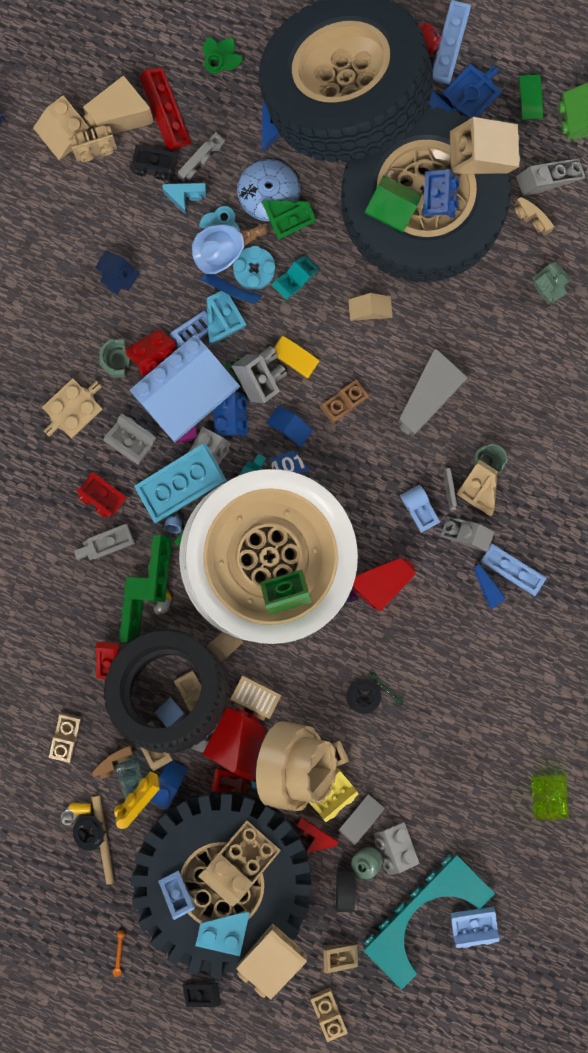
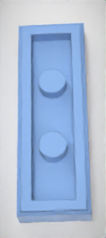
(513, 569)

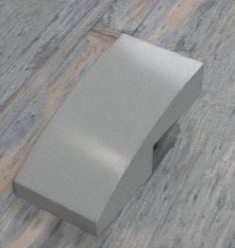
(361, 819)

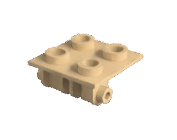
(85, 150)

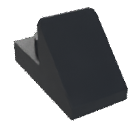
(202, 994)

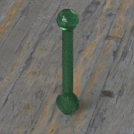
(398, 701)

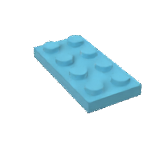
(180, 483)

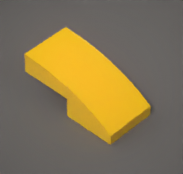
(295, 357)

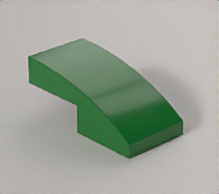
(530, 97)

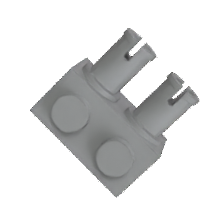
(255, 376)

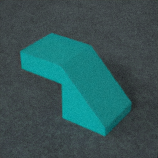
(296, 277)

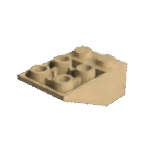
(239, 863)

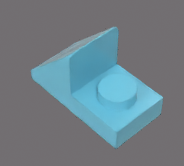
(178, 193)

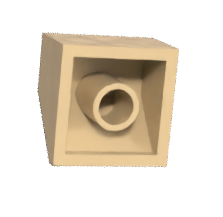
(58, 125)

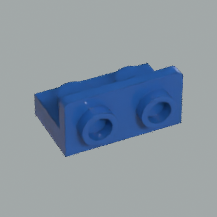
(440, 193)

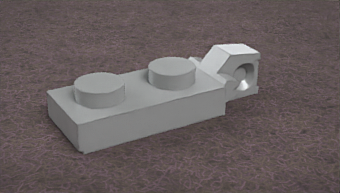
(201, 156)
(106, 543)

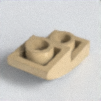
(528, 211)
(65, 737)
(328, 1014)

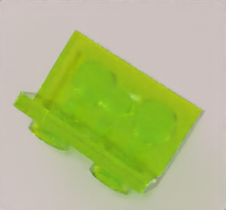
(550, 797)

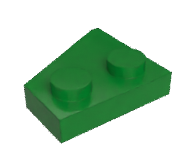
(288, 215)

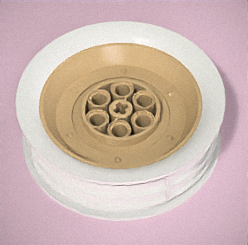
(308, 523)

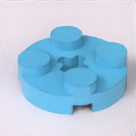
(254, 256)

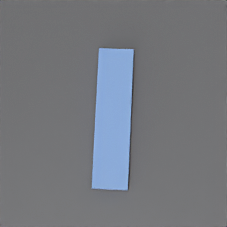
(450, 41)

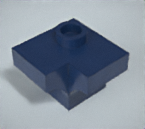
(116, 272)

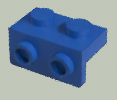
(231, 416)

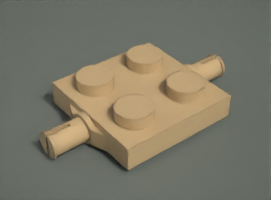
(72, 408)

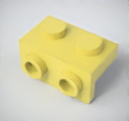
(340, 796)

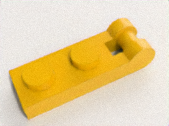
(136, 800)

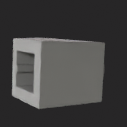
(467, 533)

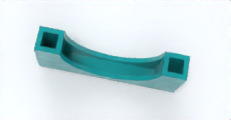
(451, 880)

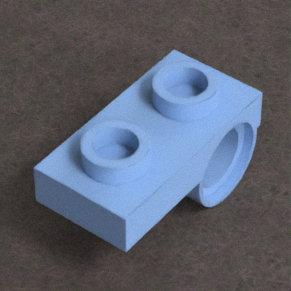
(420, 508)

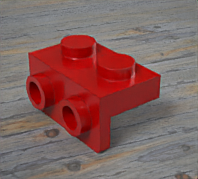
(151, 351)
(101, 495)

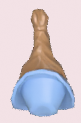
(221, 246)

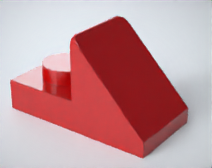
(104, 656)
(321, 839)

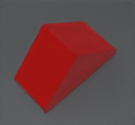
(229, 782)

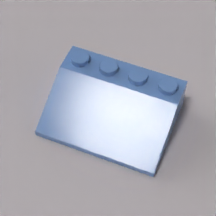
(184, 388)

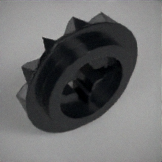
(353, 696)
(81, 835)

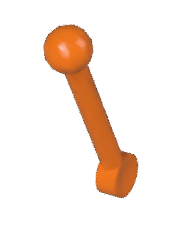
(117, 971)

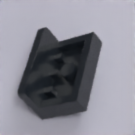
(153, 162)

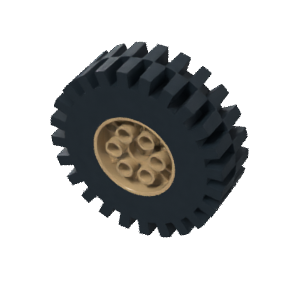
(206, 826)

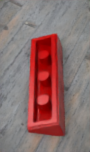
(163, 110)

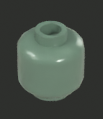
(367, 863)

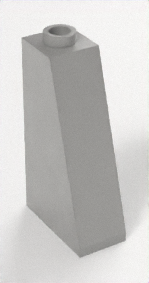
(432, 391)

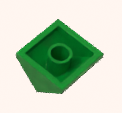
(393, 203)
(285, 592)

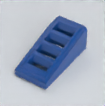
(490, 590)

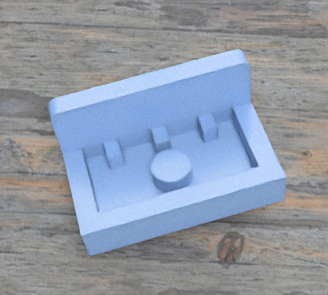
(474, 927)

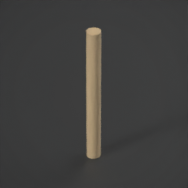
(104, 847)

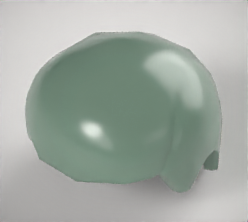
(495, 452)

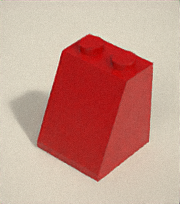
(383, 582)
(237, 743)

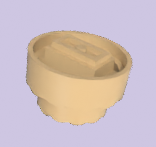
(294, 767)

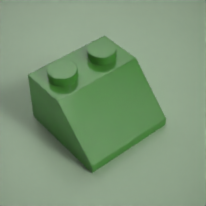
(575, 112)

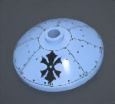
(252, 186)

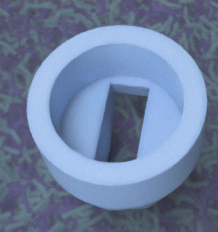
(176, 521)

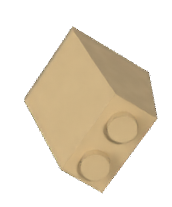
(118, 107)
(484, 147)
(271, 962)

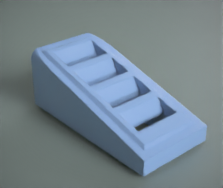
(188, 325)

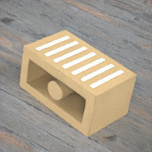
(255, 697)

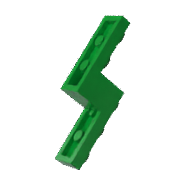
(145, 589)

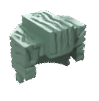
(551, 282)
(114, 359)

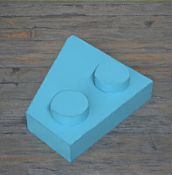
(222, 317)
(224, 933)

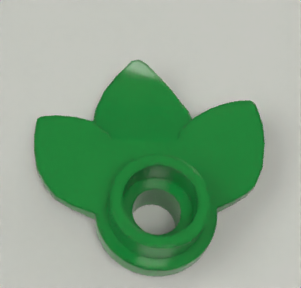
(222, 53)

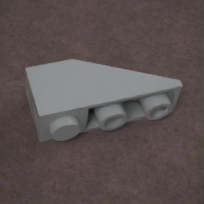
(549, 176)

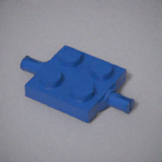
(472, 91)

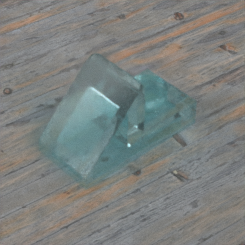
(129, 776)

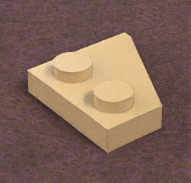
(480, 487)

